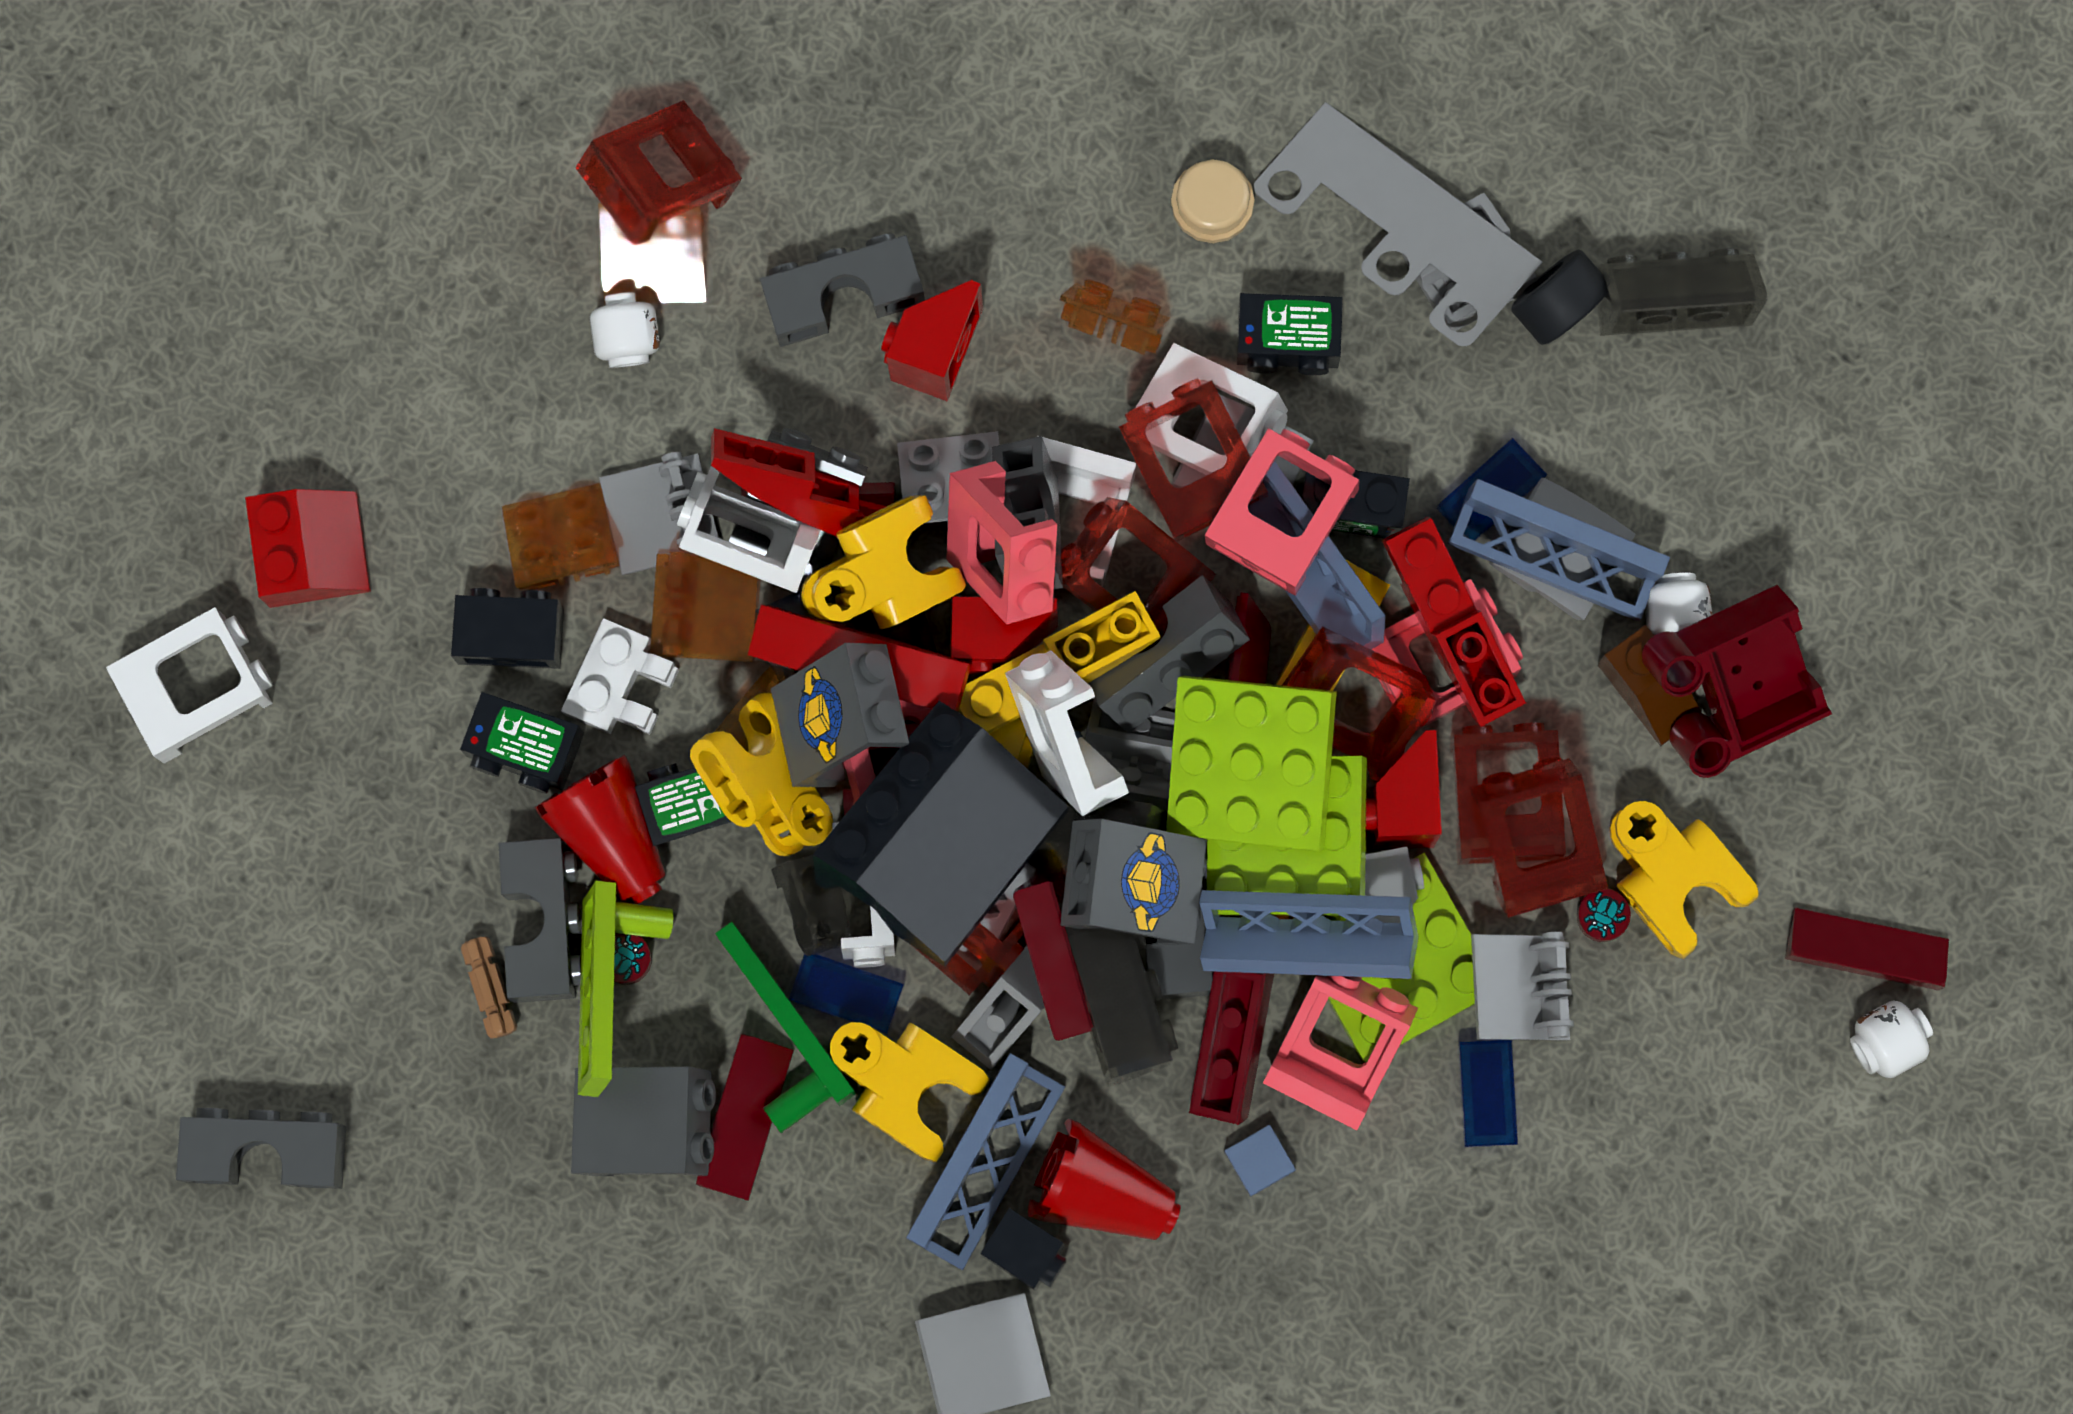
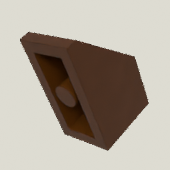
(1640, 689)

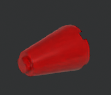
(608, 829)
(1100, 1188)

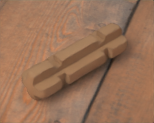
(489, 987)

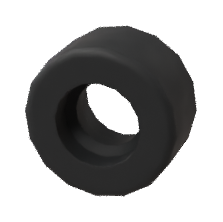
(1560, 297)

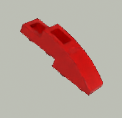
(1453, 622)

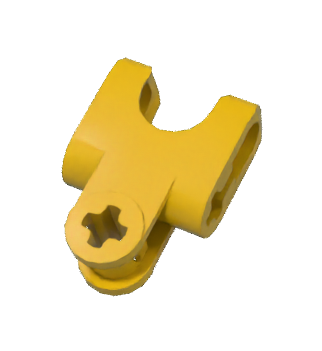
(878, 572)
(758, 784)
(1670, 867)
(897, 1078)

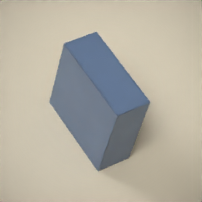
(1259, 1160)

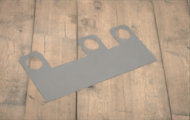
(1413, 209)

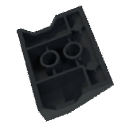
(940, 833)

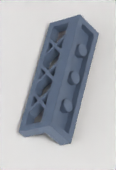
(1566, 532)
(1332, 591)
(1309, 941)
(967, 1153)

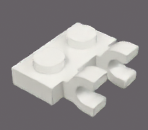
(608, 676)

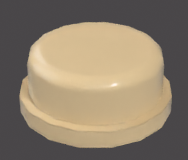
(1212, 201)

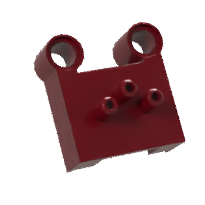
(1749, 676)

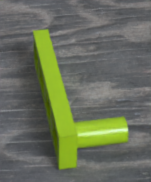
(600, 922)

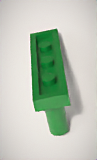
(826, 1078)

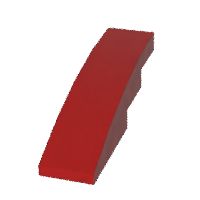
(788, 481)
(799, 641)

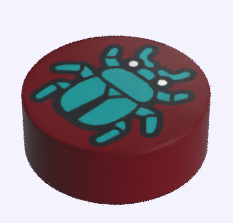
(1603, 915)
(631, 959)

